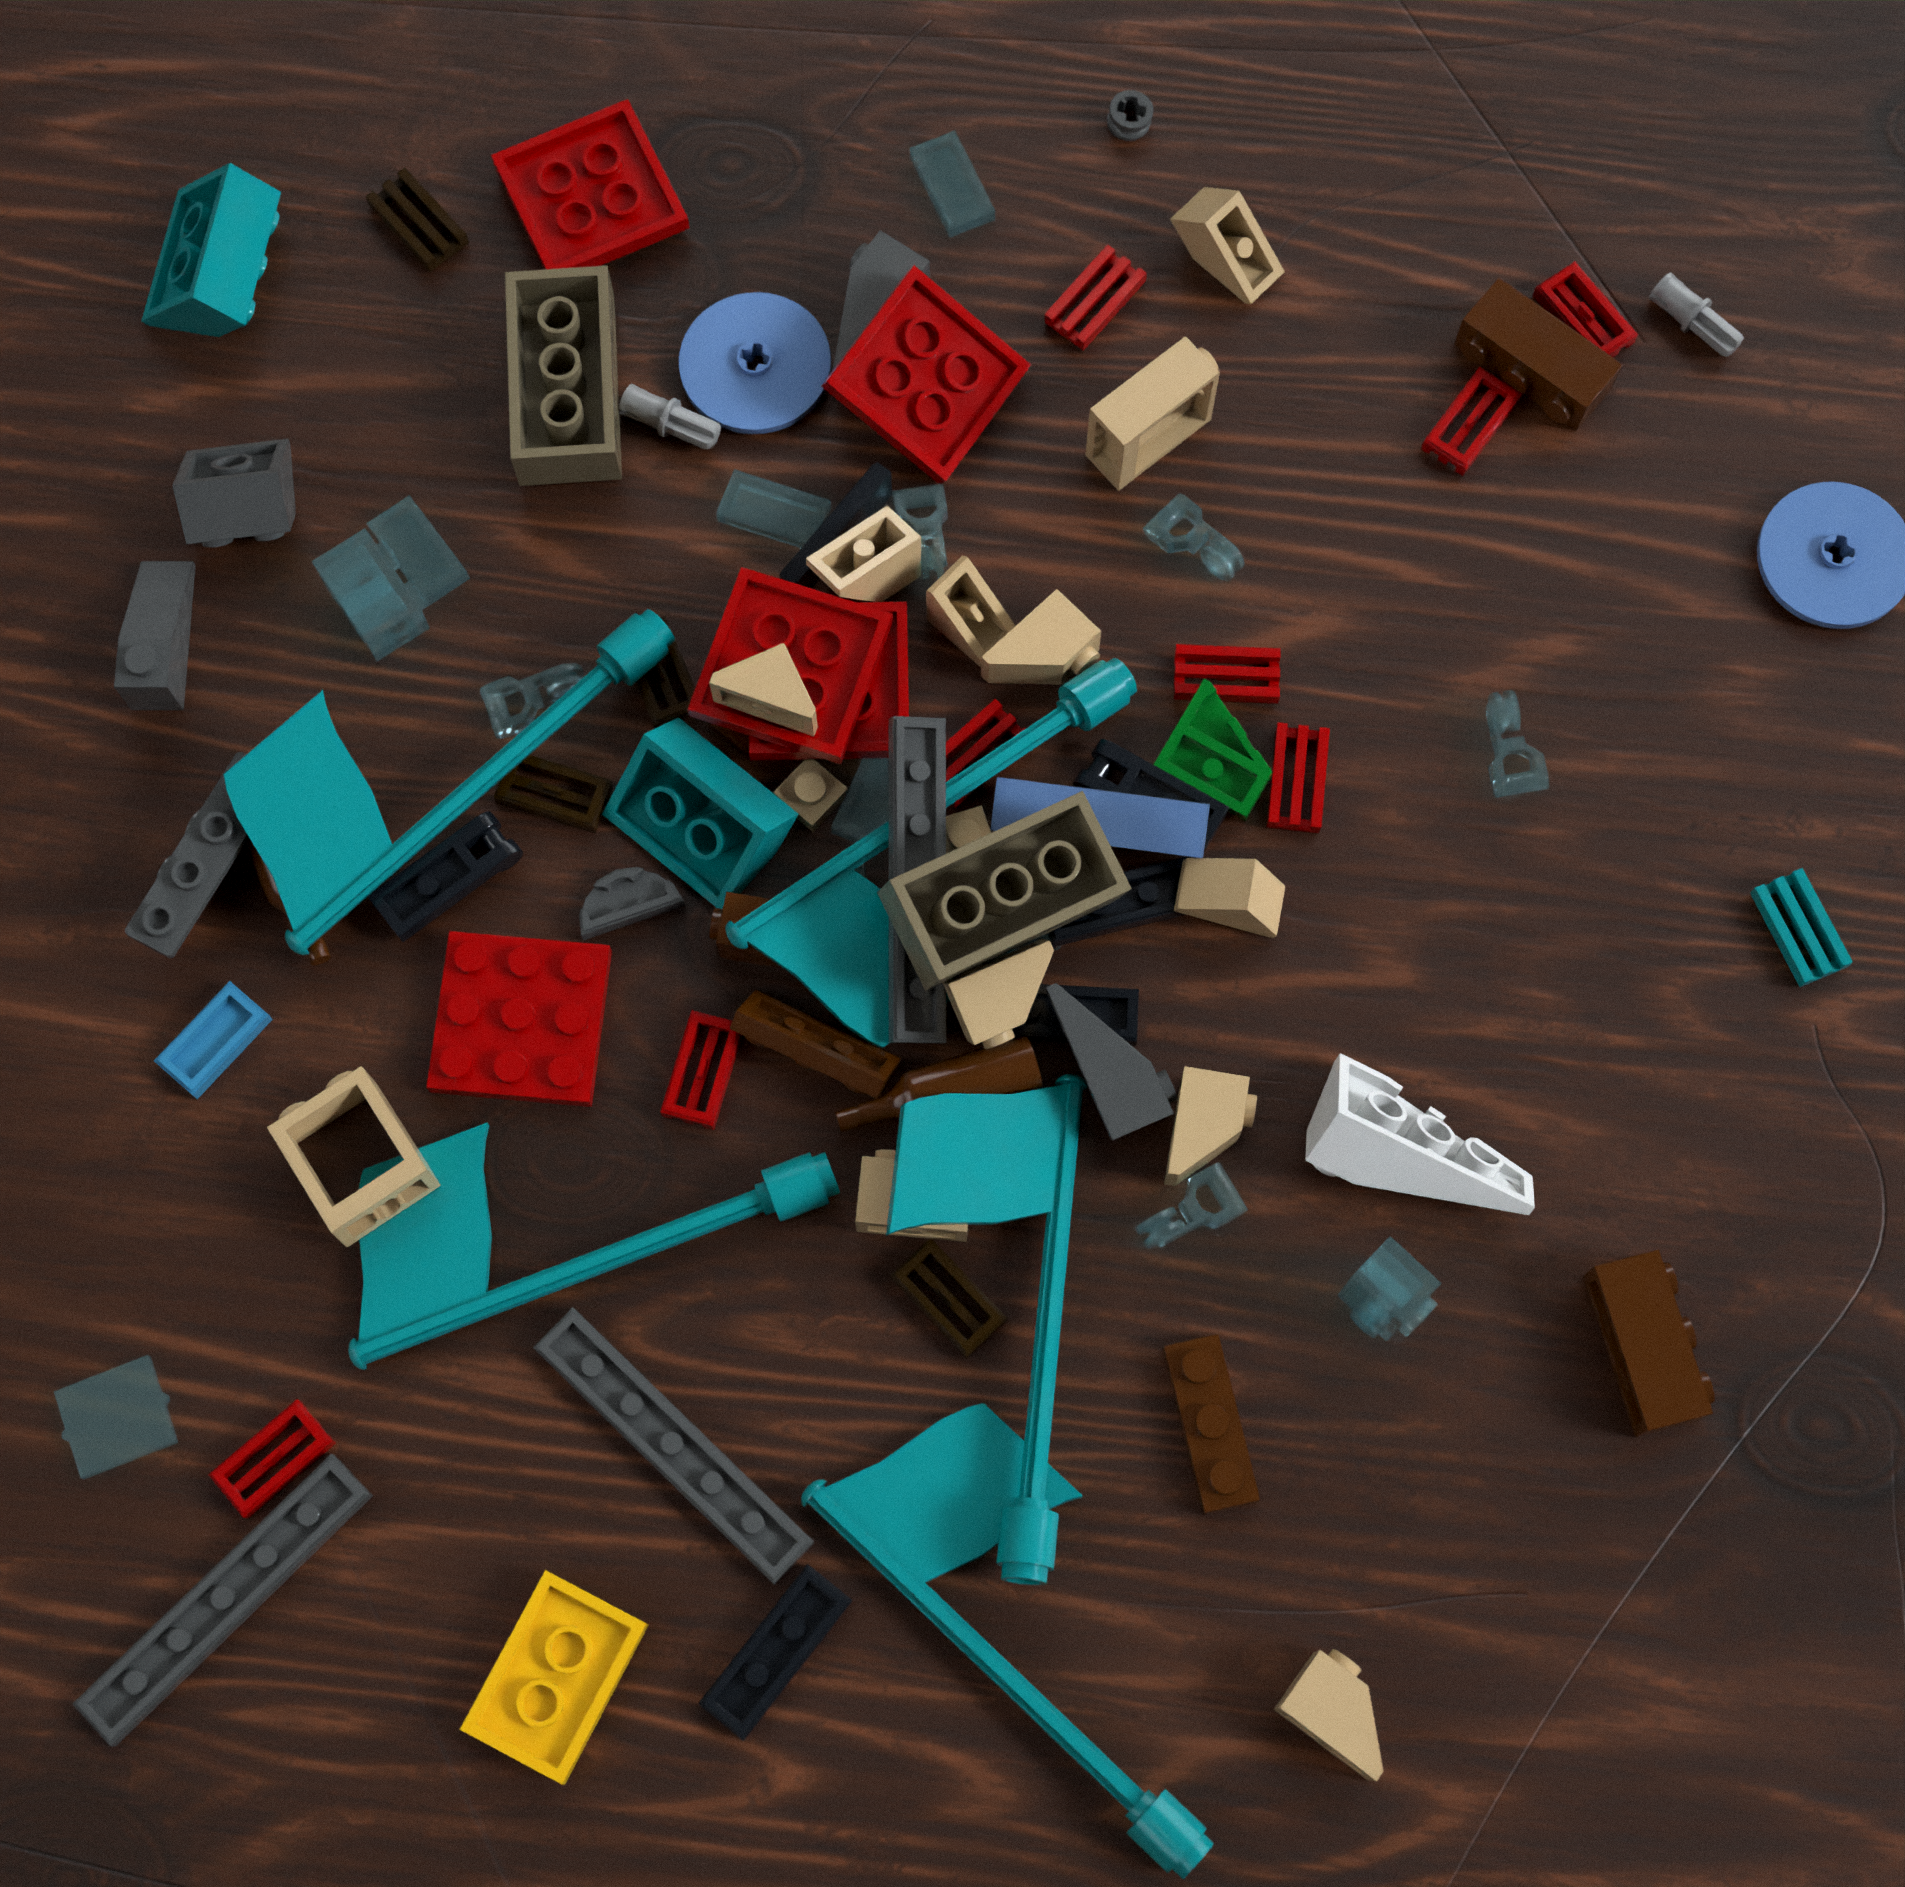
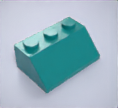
(213, 254)
(698, 811)

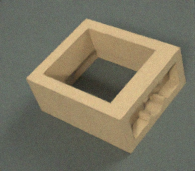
(1152, 412)
(381, 1197)

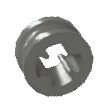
(1116, 117)

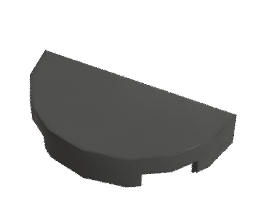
(625, 899)

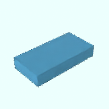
(213, 1040)

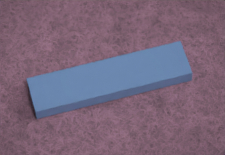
(1125, 818)

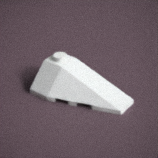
(1388, 1144)

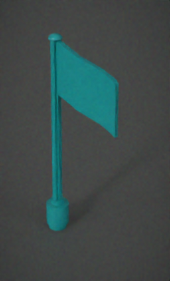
(320, 818)
(832, 922)
(990, 1165)
(433, 1259)
(942, 1508)

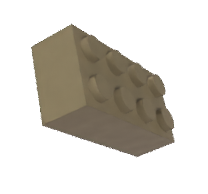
(562, 376)
(1003, 890)

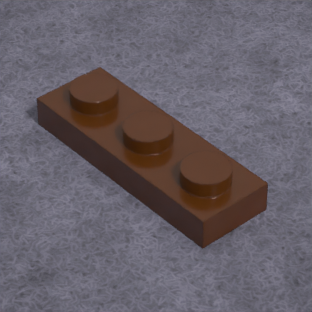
(815, 1044)
(1211, 1424)

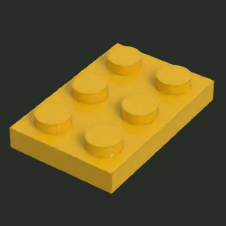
(554, 1677)

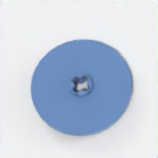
(776, 392)
(1801, 570)

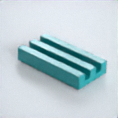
(1819, 919)

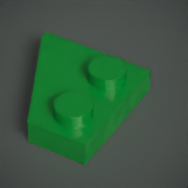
(1214, 754)

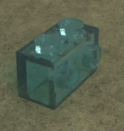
(372, 594)
(1390, 1292)

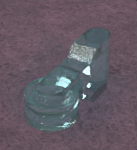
(930, 527)
(1220, 557)
(556, 679)
(1506, 712)
(1163, 1231)

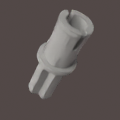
(1695, 315)
(669, 417)

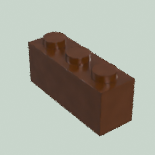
(1537, 354)
(1649, 1343)

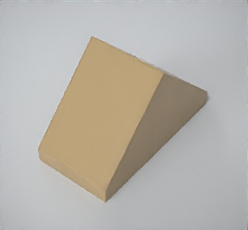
(967, 610)
(768, 689)
(1231, 894)

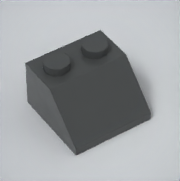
(236, 493)

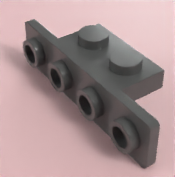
(190, 874)

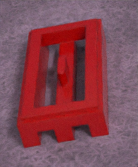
(1119, 269)
(1563, 304)
(1449, 452)
(1228, 655)
(991, 712)
(1301, 736)
(690, 1113)
(287, 1474)

